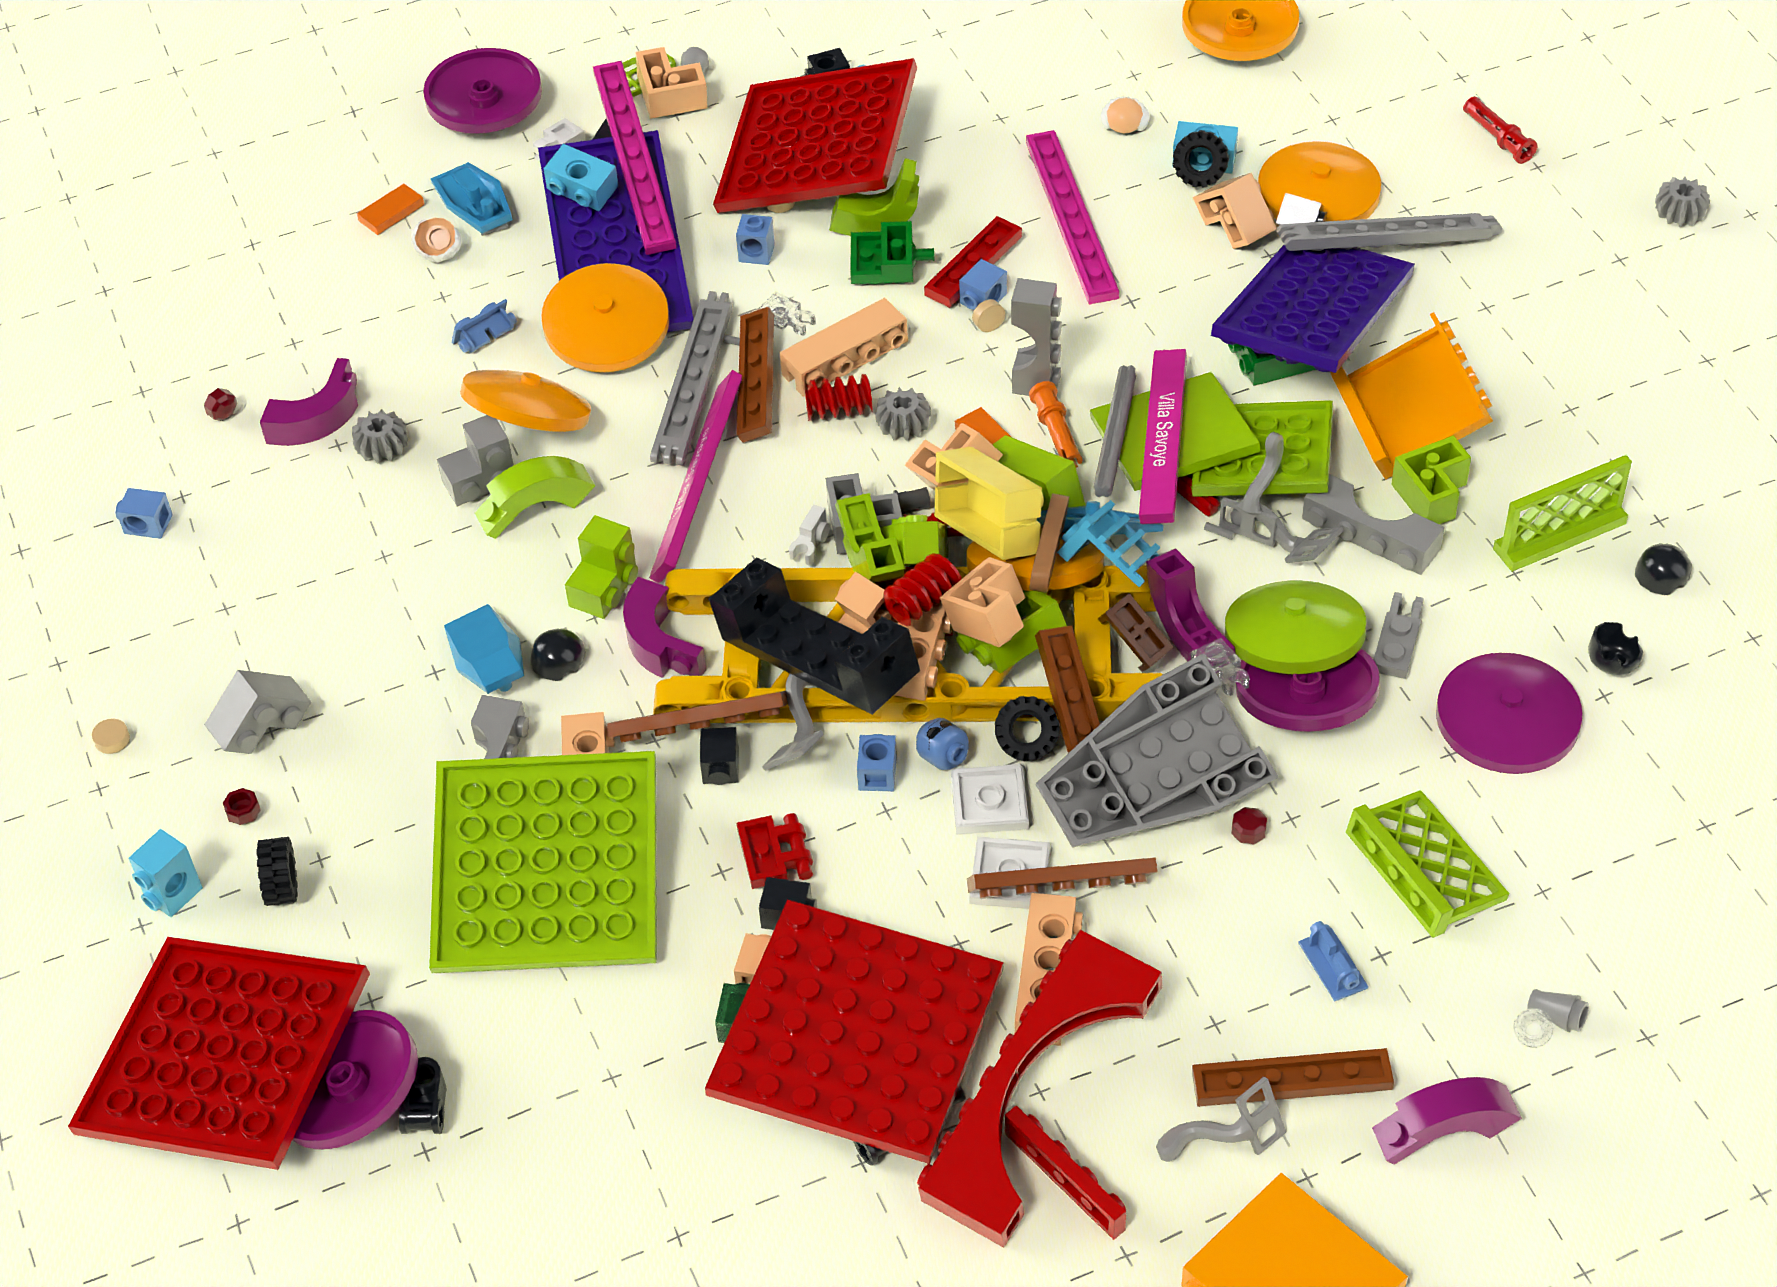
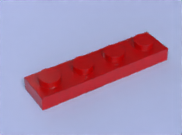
(986, 245)
(1056, 1162)

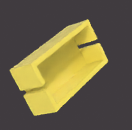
(993, 507)

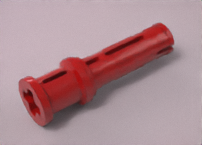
(1517, 140)

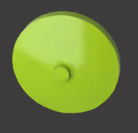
(1295, 627)

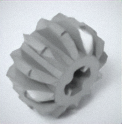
(1682, 201)
(903, 413)
(379, 436)

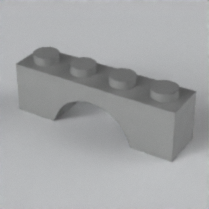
(1036, 312)
(1405, 541)
(499, 726)

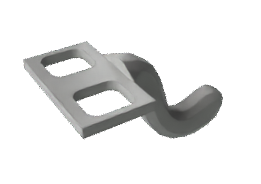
(1250, 505)
(1293, 544)
(805, 735)
(1244, 1129)

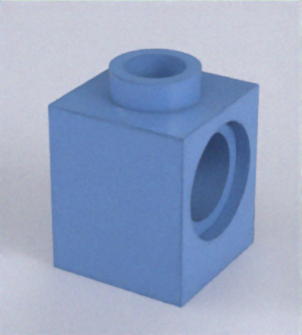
(755, 239)
(982, 283)
(144, 513)
(876, 762)

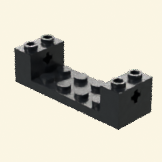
(856, 667)

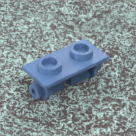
(471, 332)
(1332, 962)

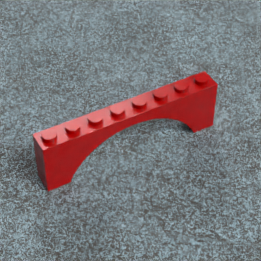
(1086, 988)

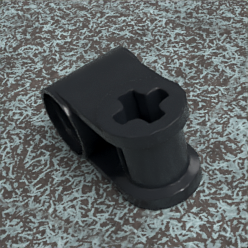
(425, 1102)

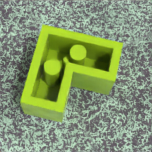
(1431, 478)
(604, 568)

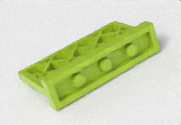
(1576, 523)
(1404, 872)

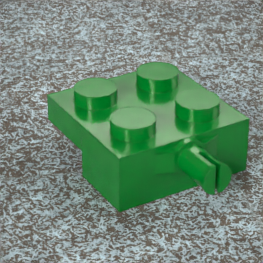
(886, 254)

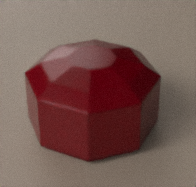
(220, 404)
(241, 806)
(1249, 825)

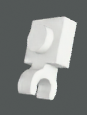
(560, 133)
(812, 532)

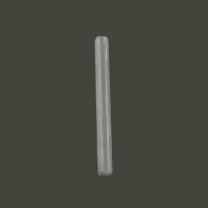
(1114, 431)

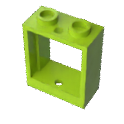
(1041, 614)

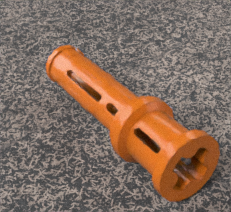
(1052, 414)

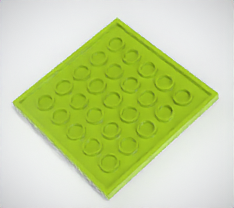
(544, 862)

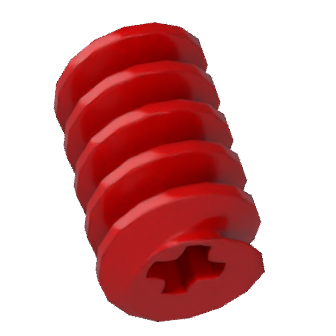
(838, 397)
(920, 588)

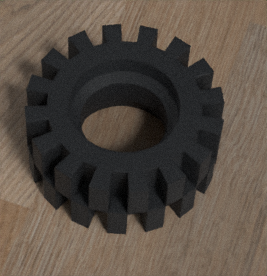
(1191, 175)
(1027, 706)
(277, 871)

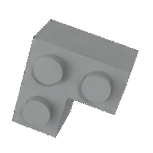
(474, 467)
(849, 485)
(251, 706)

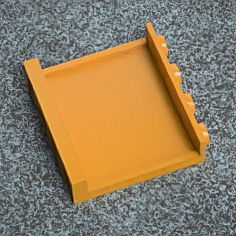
(1414, 396)
(1288, 1242)

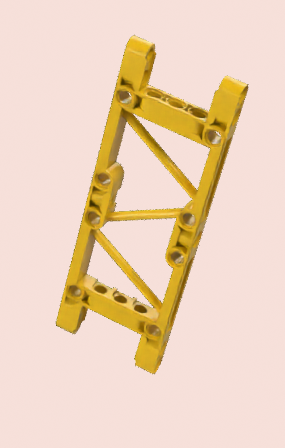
(949, 698)

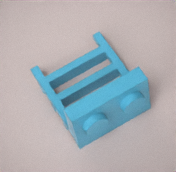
(1099, 529)

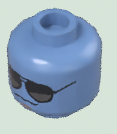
(942, 743)

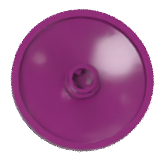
(482, 90)
(1312, 699)
(1509, 713)
(361, 1083)

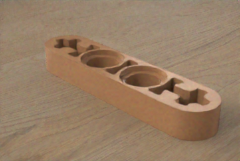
(1049, 543)

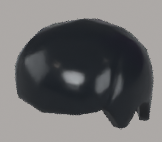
(1663, 568)
(1613, 650)
(557, 653)

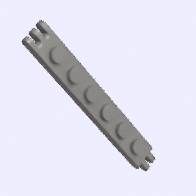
(1388, 231)
(692, 379)

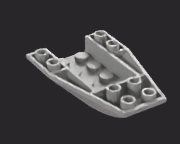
(1155, 761)

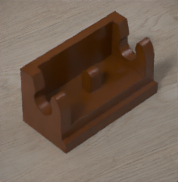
(1137, 631)

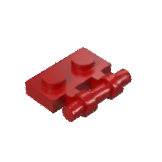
(763, 853)

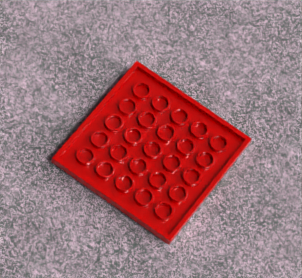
(816, 136)
(856, 1031)
(220, 1052)

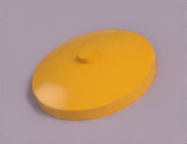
(1240, 27)
(1322, 173)
(605, 317)
(525, 400)
(1078, 570)

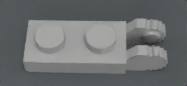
(1398, 638)

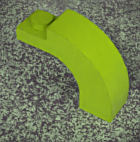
(866, 212)
(530, 483)
(865, 546)

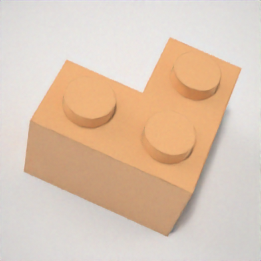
(667, 88)
(1239, 208)
(923, 460)
(861, 603)
(986, 603)

